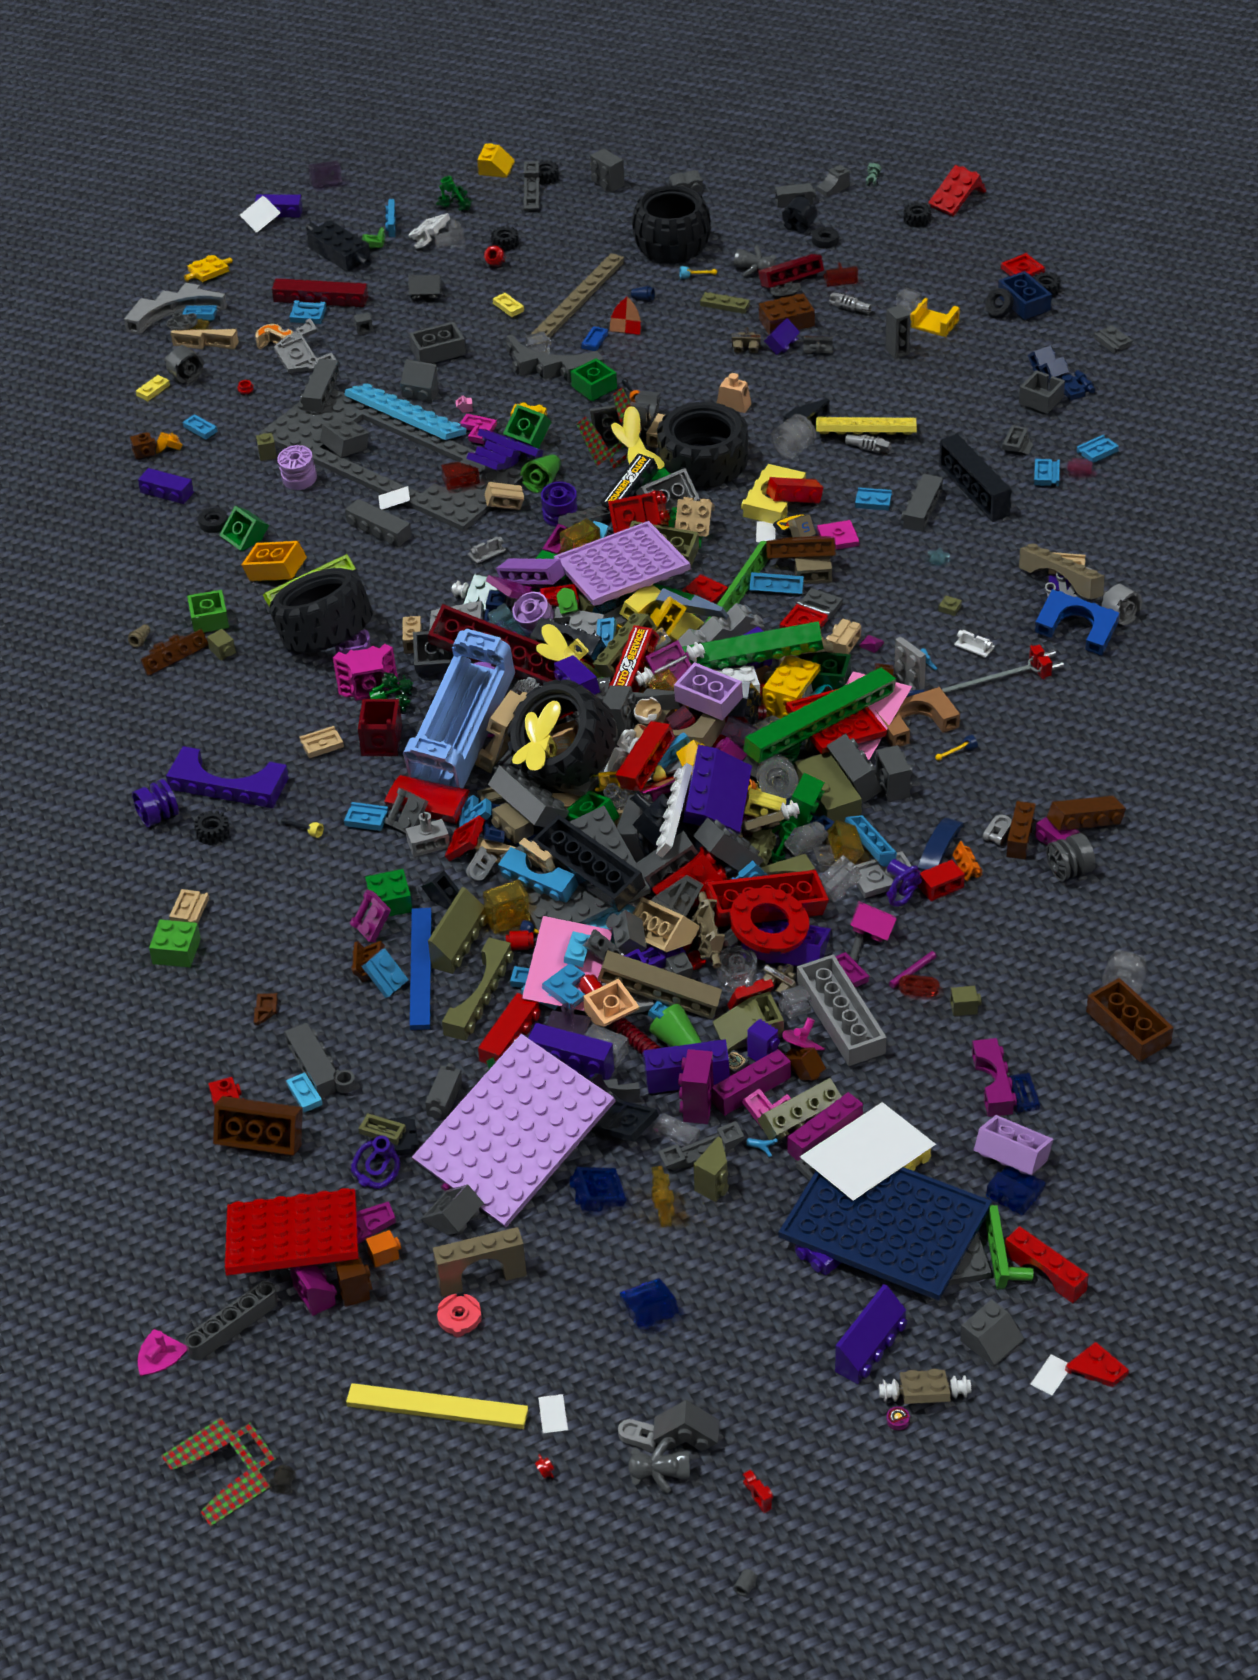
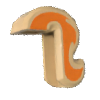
(270, 333)

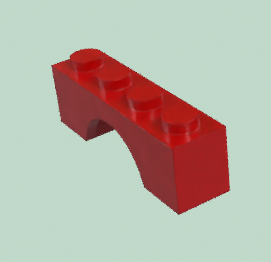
(1066, 1277)

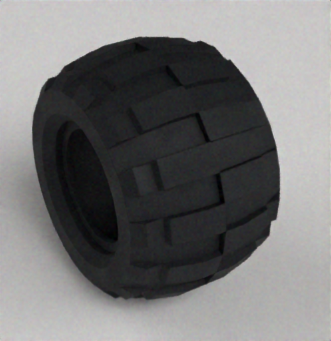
(671, 224)

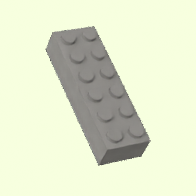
(842, 1010)

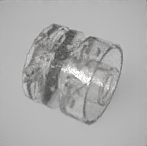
(793, 436)
(777, 766)

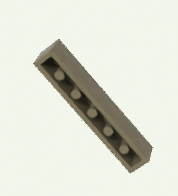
(660, 984)

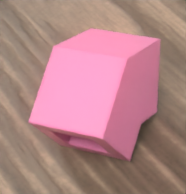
(464, 404)

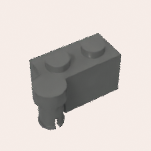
(627, 931)

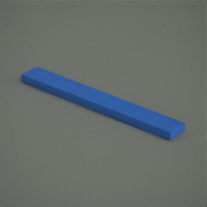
(420, 969)

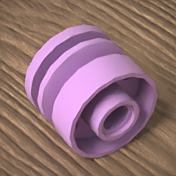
(297, 467)
(529, 609)

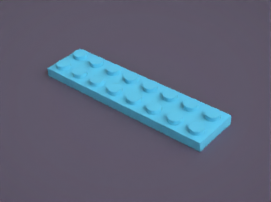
(405, 411)

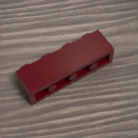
(791, 270)

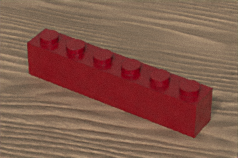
(320, 291)

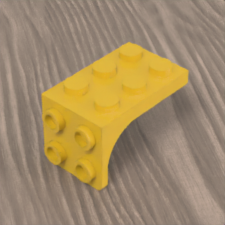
(788, 684)

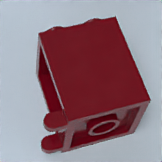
(380, 727)

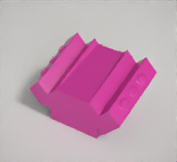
(363, 670)

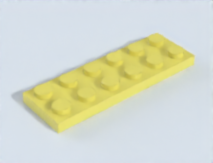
(865, 424)

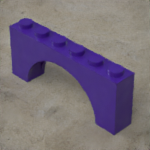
(258, 789)

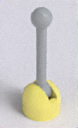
(657, 775)

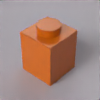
(383, 1248)

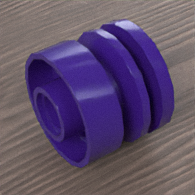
(558, 500)
(152, 804)

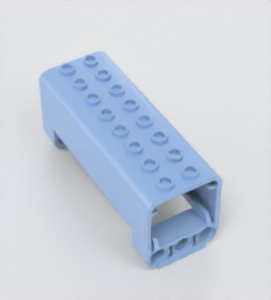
(461, 711)

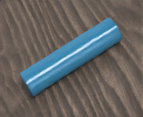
(872, 840)

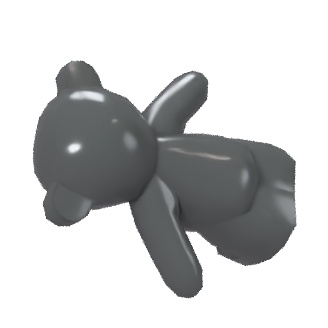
(752, 262)
(657, 1465)

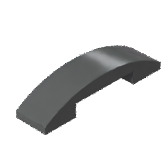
(531, 185)
(677, 1157)

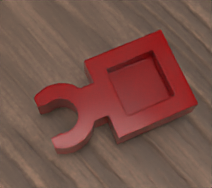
(761, 1494)

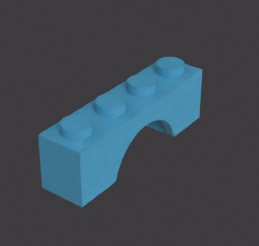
(557, 884)

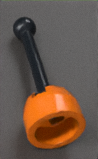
(633, 393)

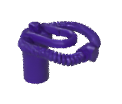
(909, 876)
(383, 1147)

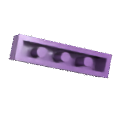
(531, 570)

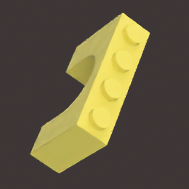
(759, 506)
(645, 602)

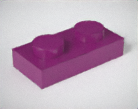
(853, 970)

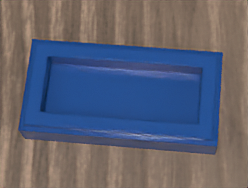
(594, 338)

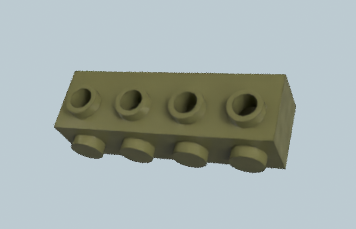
(610, 657)
(798, 1110)

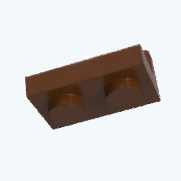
(361, 956)

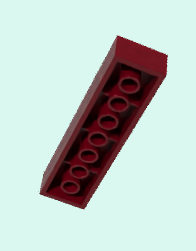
(525, 656)

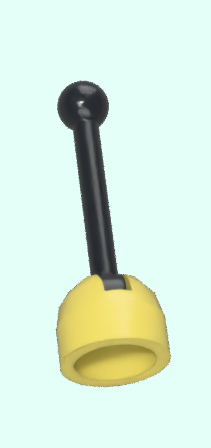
(314, 829)

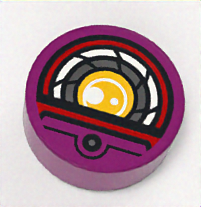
(898, 1418)

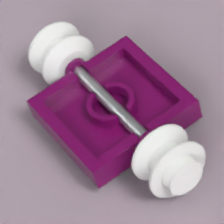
(670, 657)

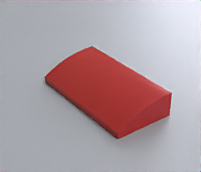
(444, 800)

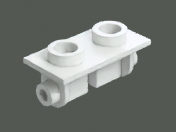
(978, 646)

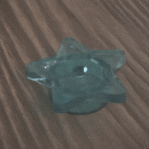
(938, 557)

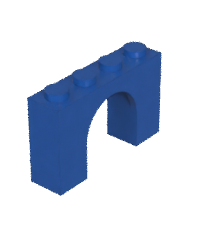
(1062, 605)

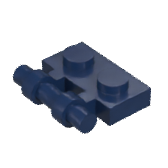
(1073, 389)

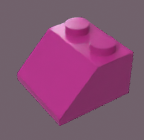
(872, 921)

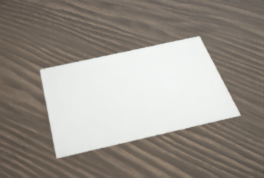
(867, 1151)

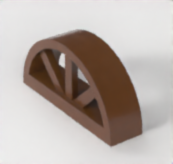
(801, 546)

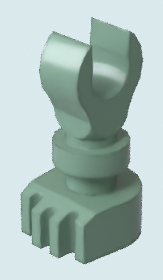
(874, 170)

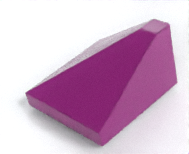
(871, 643)

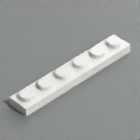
(674, 809)

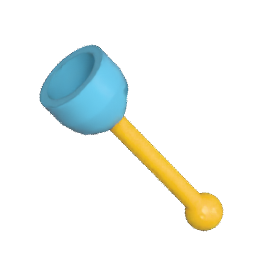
(685, 272)

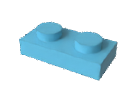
(576, 952)
(304, 1092)

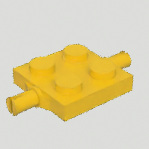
(208, 268)

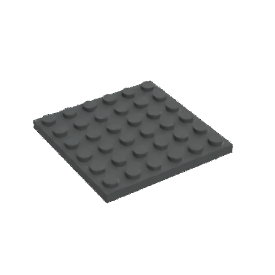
(582, 905)

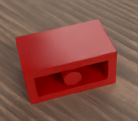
(941, 880)

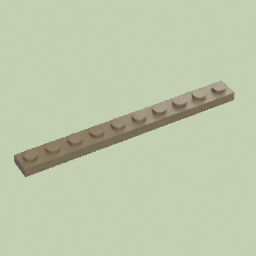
(580, 295)

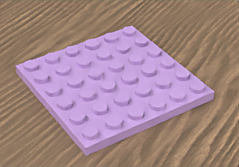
(622, 563)

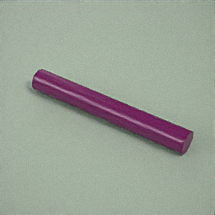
(914, 968)

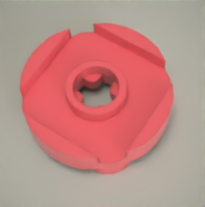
(459, 1325)

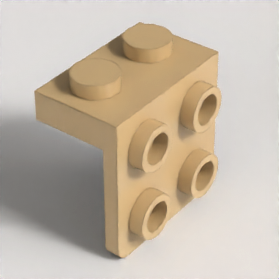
(694, 515)

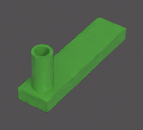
(1001, 1271)

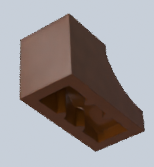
(805, 1063)

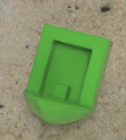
(375, 240)
(567, 601)

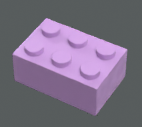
(708, 691)
(1013, 1145)

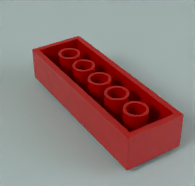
(802, 885)

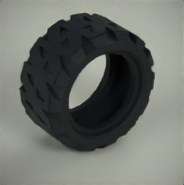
(704, 424)
(321, 610)
(591, 745)

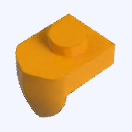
(167, 440)

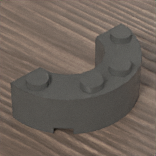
(647, 405)

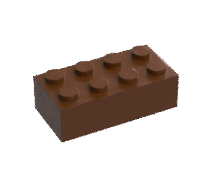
(1129, 1019)
(257, 1125)

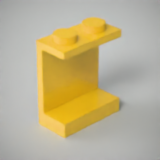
(933, 321)

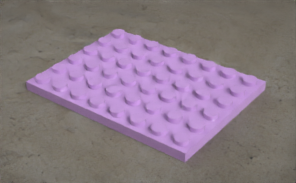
(514, 1129)

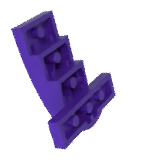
(501, 451)

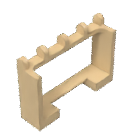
(498, 726)

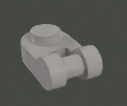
(999, 824)
(476, 869)
(631, 1431)

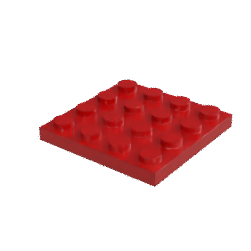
(861, 725)

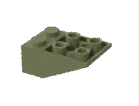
(735, 1023)

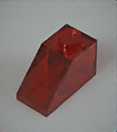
(459, 475)

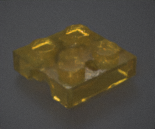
(662, 1196)

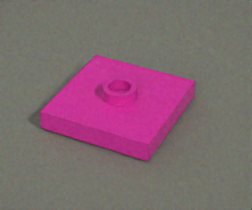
(842, 531)

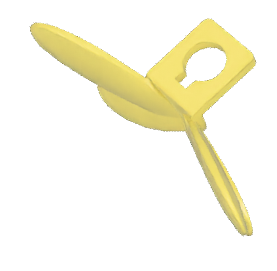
(630, 437)
(557, 648)
(538, 733)

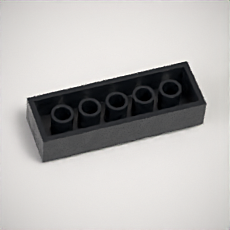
(975, 477)
(591, 862)

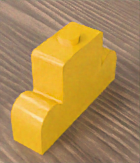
(668, 615)

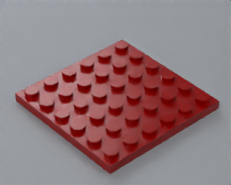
(291, 1231)

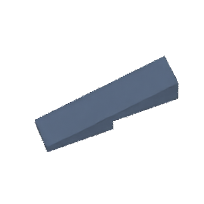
(696, 605)

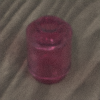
(1079, 466)

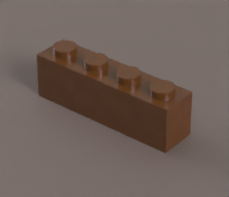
(1086, 813)

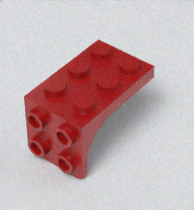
(956, 189)
(639, 508)
(701, 868)

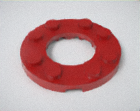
(762, 941)

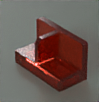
(841, 276)

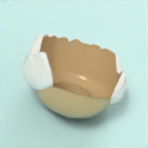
(647, 710)

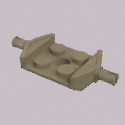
(708, 937)

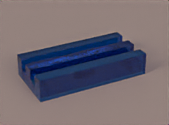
(1026, 1105)

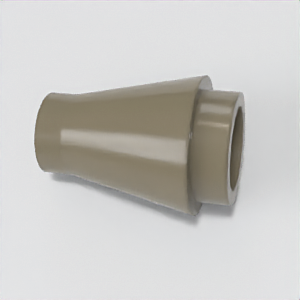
(137, 637)

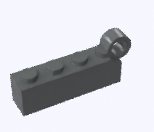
(315, 1063)

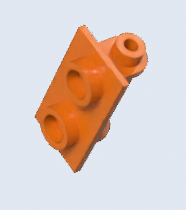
(966, 861)

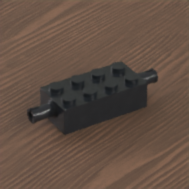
(338, 245)
(652, 819)

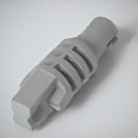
(849, 303)
(869, 443)

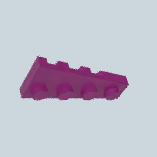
(374, 1220)

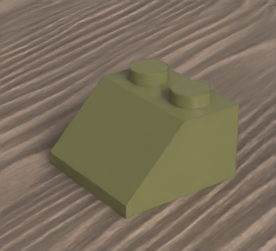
(712, 1172)

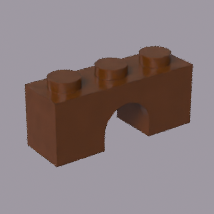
(1020, 830)

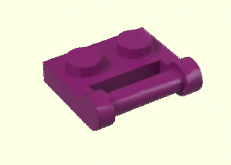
(375, 918)

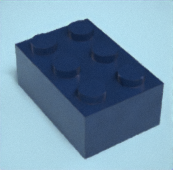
(1028, 295)

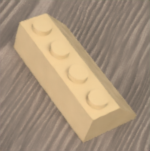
(664, 927)

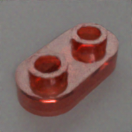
(919, 985)

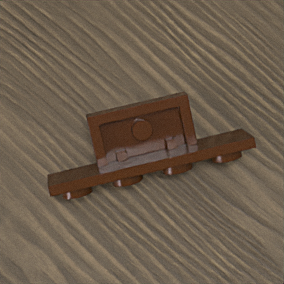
(173, 650)

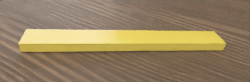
(437, 1406)

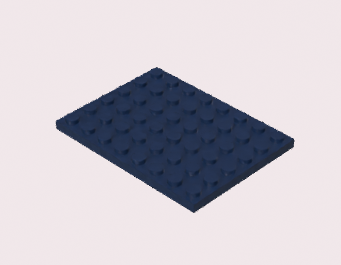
(899, 1230)

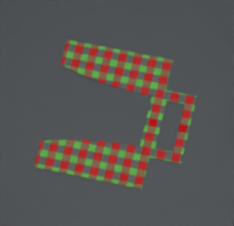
(595, 442)
(242, 1488)

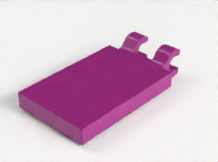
(509, 588)

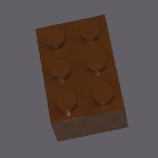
(795, 308)

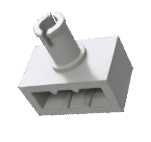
(427, 836)

